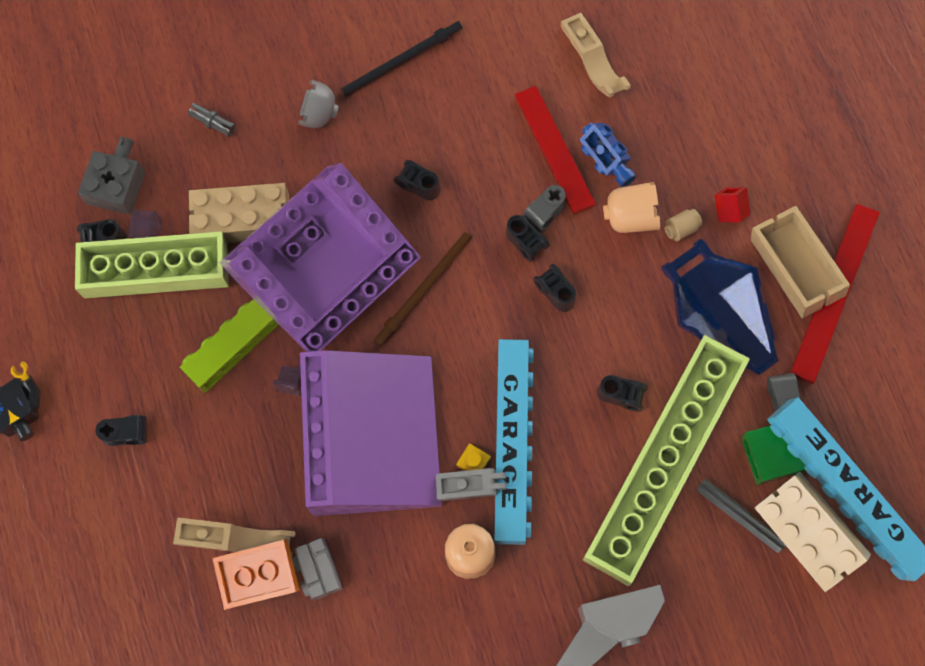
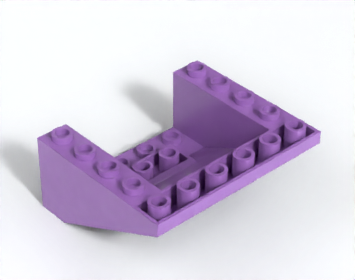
(321, 258)
(368, 432)

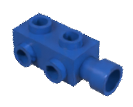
(607, 152)

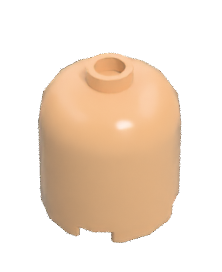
(632, 208)
(470, 551)

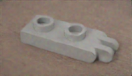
(469, 484)

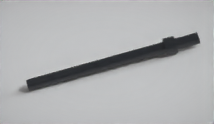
(440, 36)

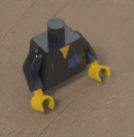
(19, 404)

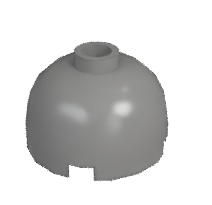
(318, 106)

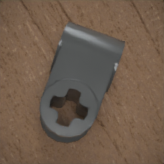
(543, 210)
(782, 388)

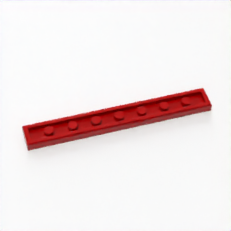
(825, 320)

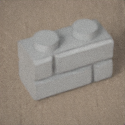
(317, 569)

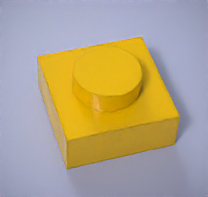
(473, 459)

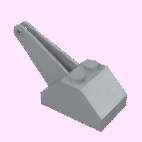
(611, 622)

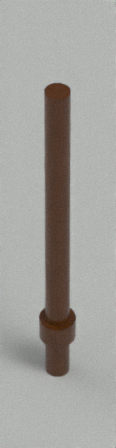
(393, 324)

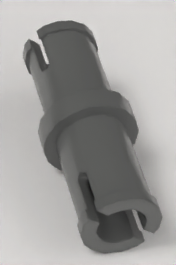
(211, 119)

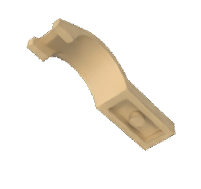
(593, 55)
(224, 535)

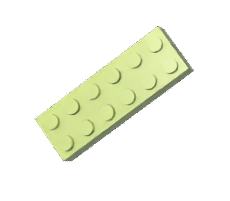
(151, 265)

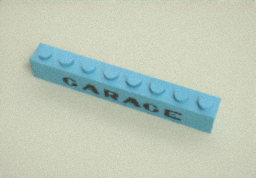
(511, 442)
(850, 489)

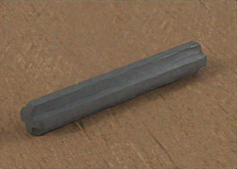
(741, 515)

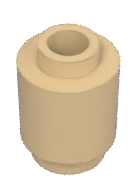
(683, 224)

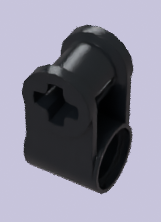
(415, 177)
(100, 231)
(529, 241)
(554, 284)
(624, 392)
(127, 430)

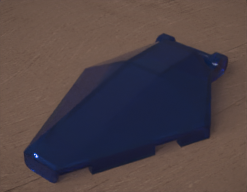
(724, 304)

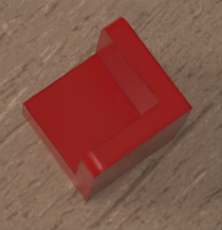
(732, 204)

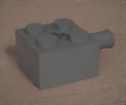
(113, 179)

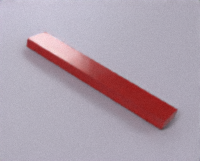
(554, 150)

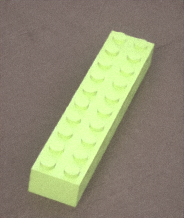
(666, 461)

